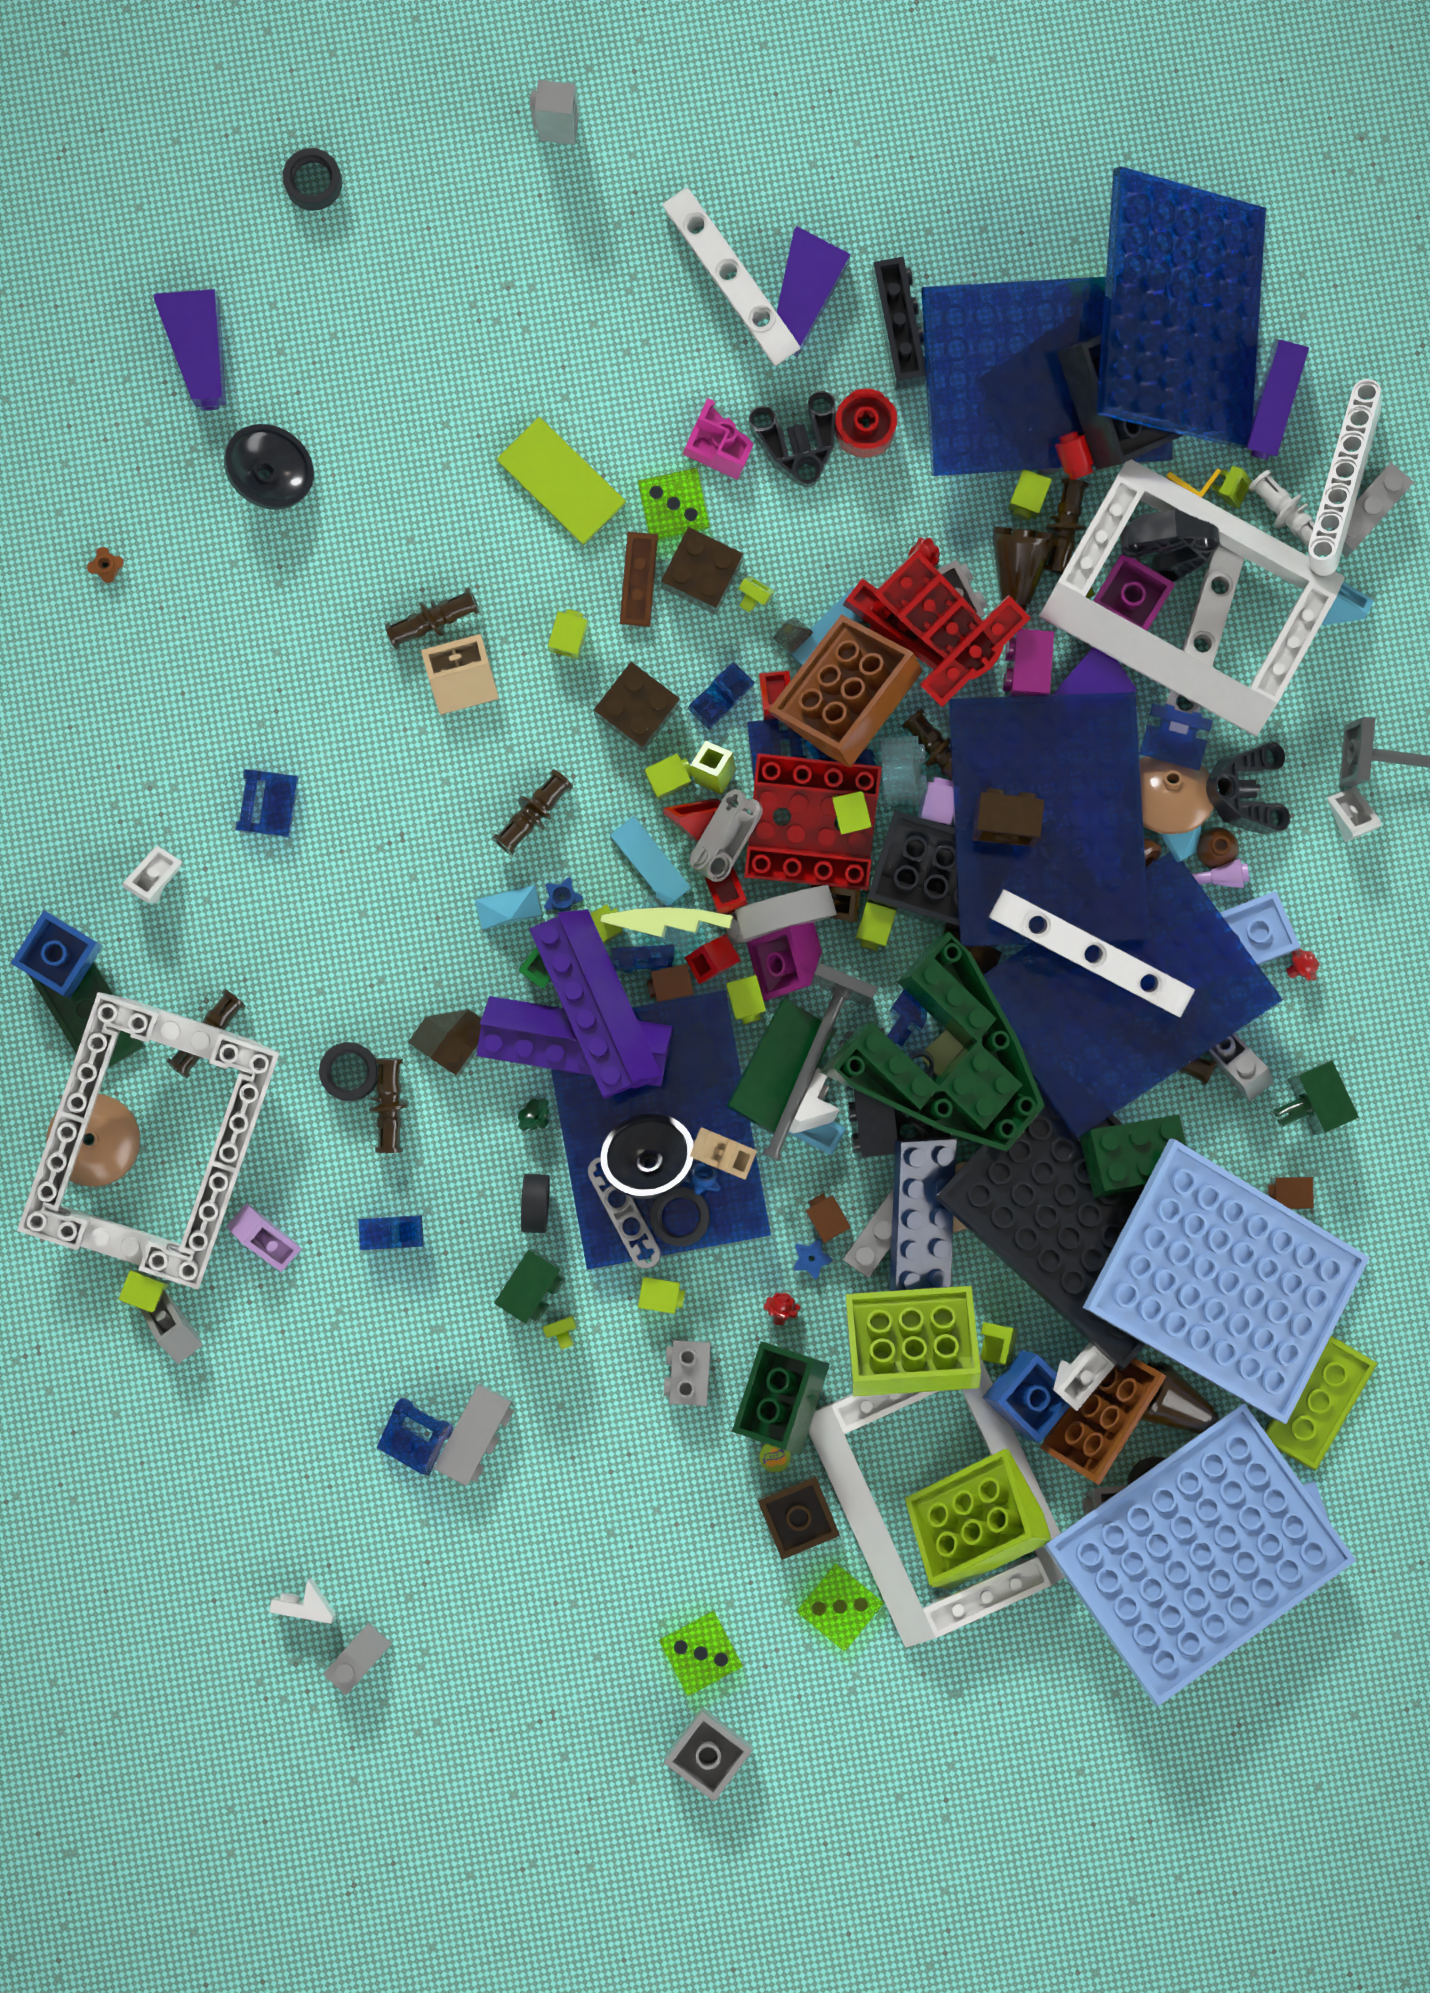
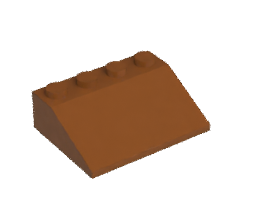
(846, 689)
(1098, 1430)

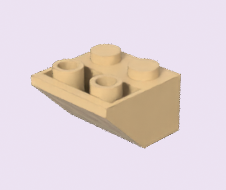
(460, 674)

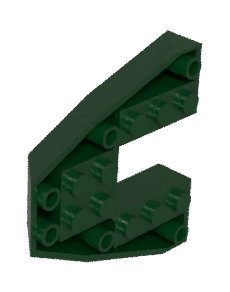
(984, 1090)

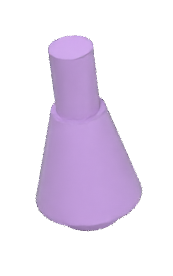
(1230, 874)

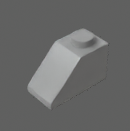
(172, 1329)
(357, 1658)

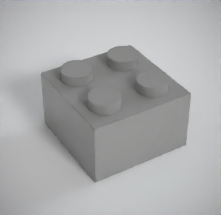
(708, 1754)

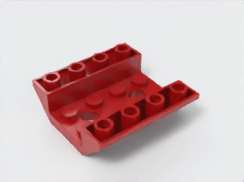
(810, 845)

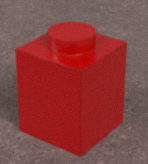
(712, 959)

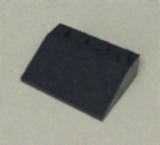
(1108, 438)
(918, 871)

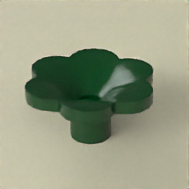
(534, 1115)

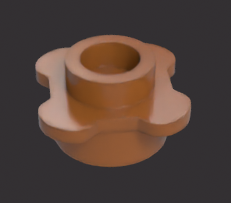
(114, 564)

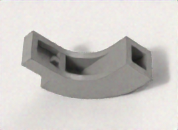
(780, 912)

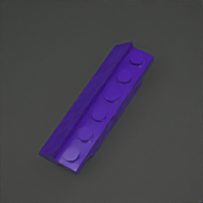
(595, 1002)
(544, 1038)

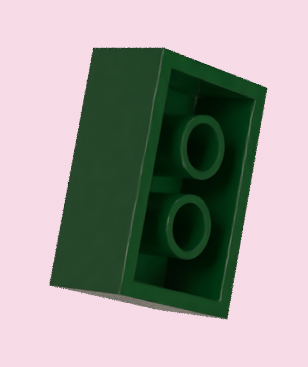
(1125, 1154)
(530, 1286)
(780, 1397)

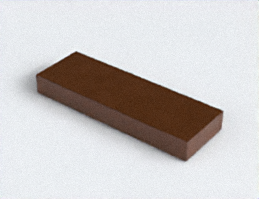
(638, 579)

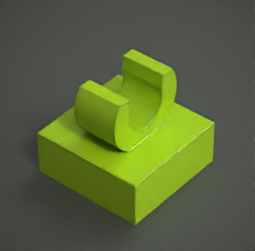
(1234, 487)
(755, 593)
(561, 1330)

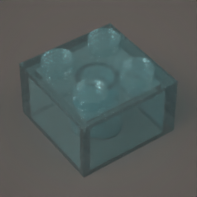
(900, 771)

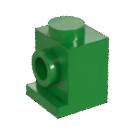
(535, 971)

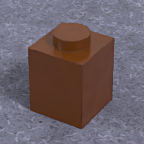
(670, 983)
(1292, 1191)
(827, 1217)

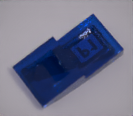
(721, 695)

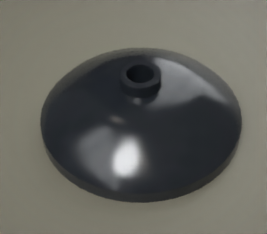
(275, 455)
(644, 1142)

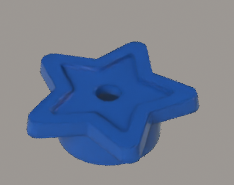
(555, 891)
(709, 1177)
(803, 1261)

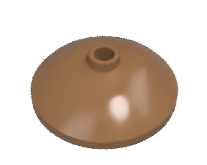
(1170, 806)
(114, 1144)

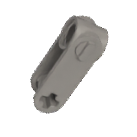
(725, 836)

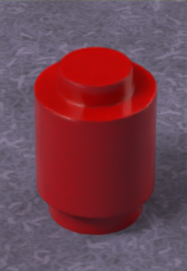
(1074, 455)

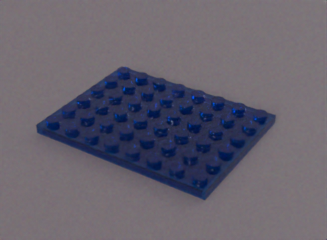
(1181, 308)
(997, 374)
(1090, 852)
(1105, 1046)
(694, 1091)

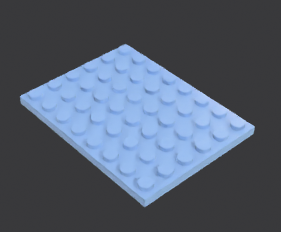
(1226, 1281)
(1199, 1554)

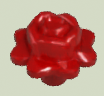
(928, 550)
(1304, 965)
(781, 1307)

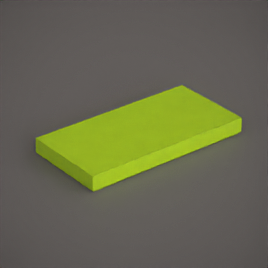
(561, 481)
(1323, 1404)

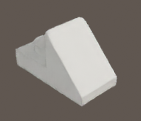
(152, 875)
(813, 1110)
(1078, 1380)
(313, 1606)

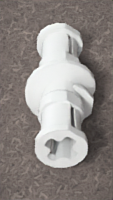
(1284, 506)

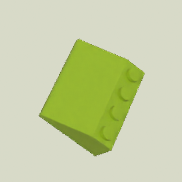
(912, 1341)
(976, 1521)

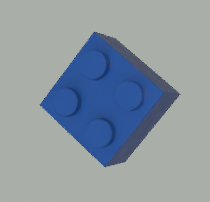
(56, 954)
(1026, 1396)

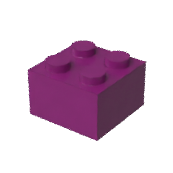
(1134, 592)
(1030, 663)

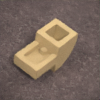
(723, 1153)

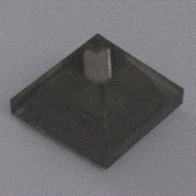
(792, 634)

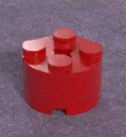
(881, 416)

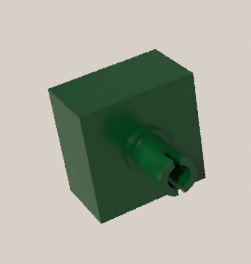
(1319, 1099)

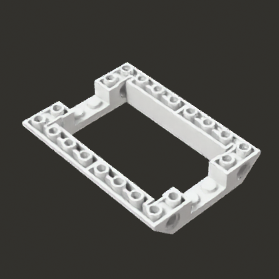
(1160, 660)
(71, 1228)
(949, 1610)

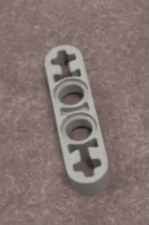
(619, 1215)

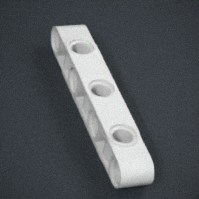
(741, 290)
(1210, 615)
(1073, 942)

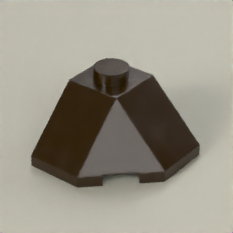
(449, 1039)

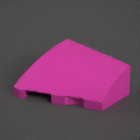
(718, 442)

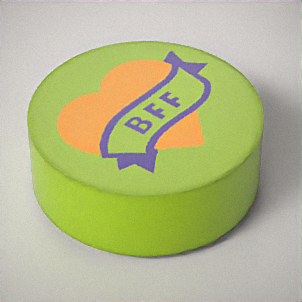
(774, 1458)

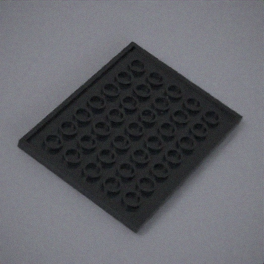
(1044, 1223)

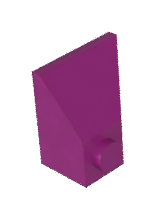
(785, 959)

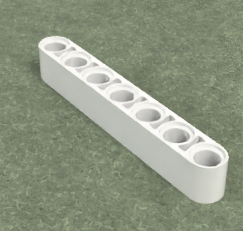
(1345, 489)

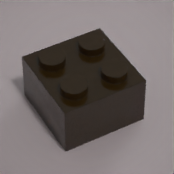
(702, 570)
(637, 707)
(1008, 818)
(798, 1517)

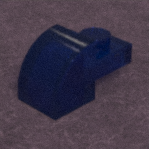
(909, 1013)
(390, 1232)

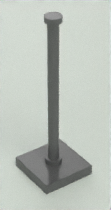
(1359, 753)
(842, 988)

